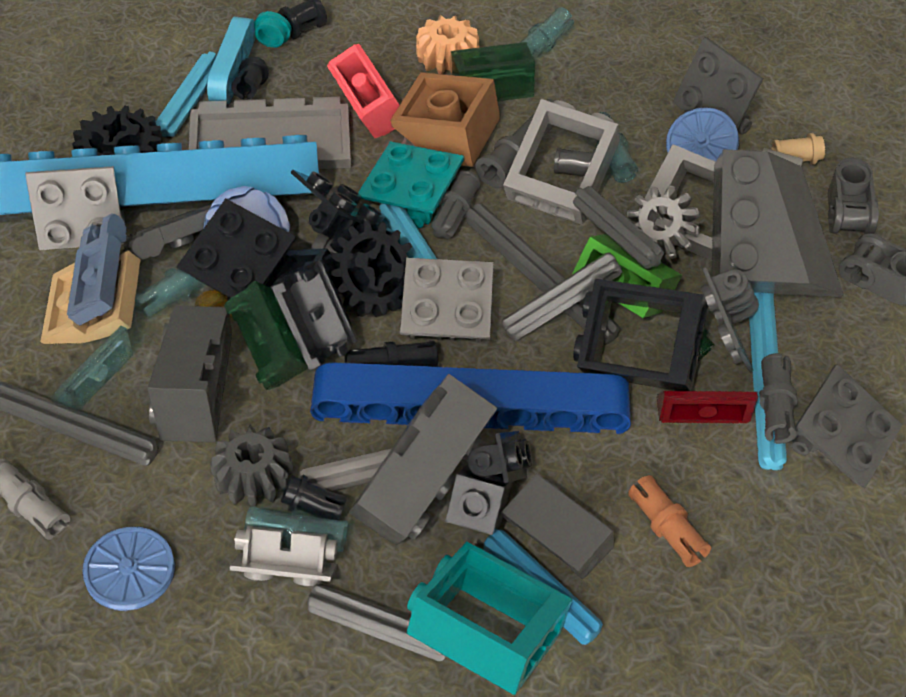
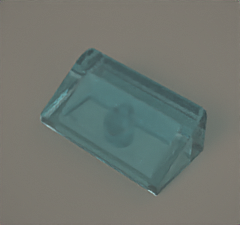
(95, 371)

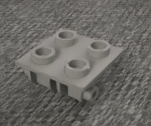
(69, 202)
(447, 299)

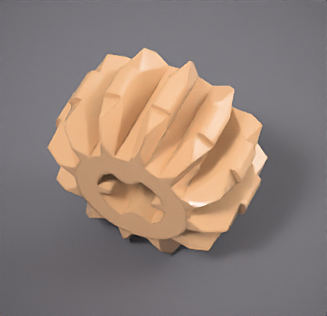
(440, 38)

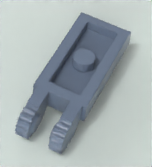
(96, 270)

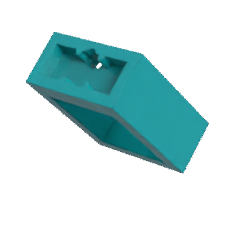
(506, 590)

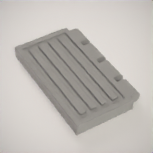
(322, 123)

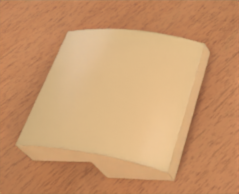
(61, 329)

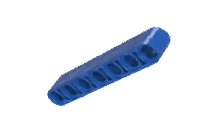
(522, 397)

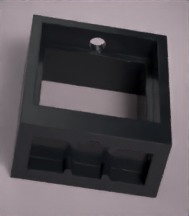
(687, 343)

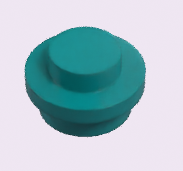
(272, 29)

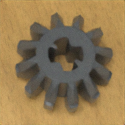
(251, 465)

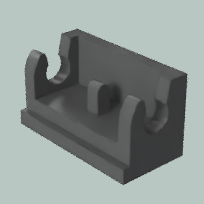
(560, 525)

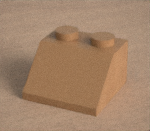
(449, 114)

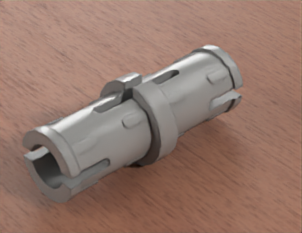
(29, 499)

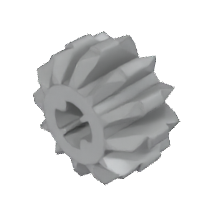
(678, 212)

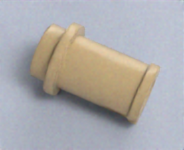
(808, 148)

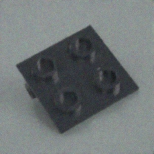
(338, 208)
(235, 250)

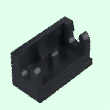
(314, 313)

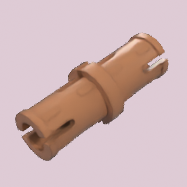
(669, 521)

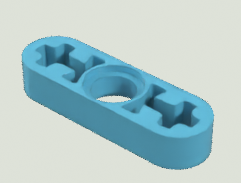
(233, 50)

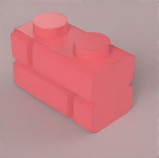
(365, 89)

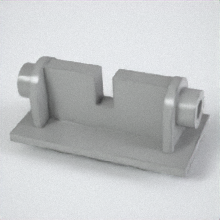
(303, 561)

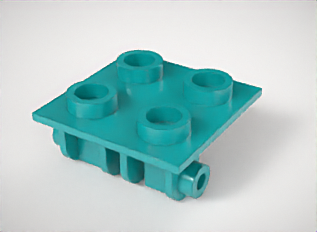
(411, 179)

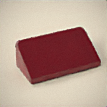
(706, 406)

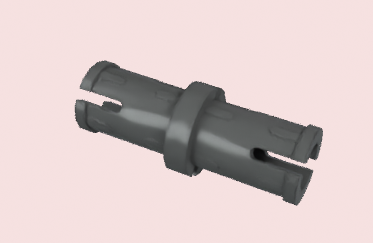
(778, 398)

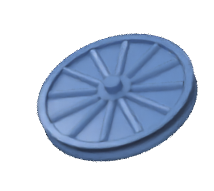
(704, 132)
(128, 568)

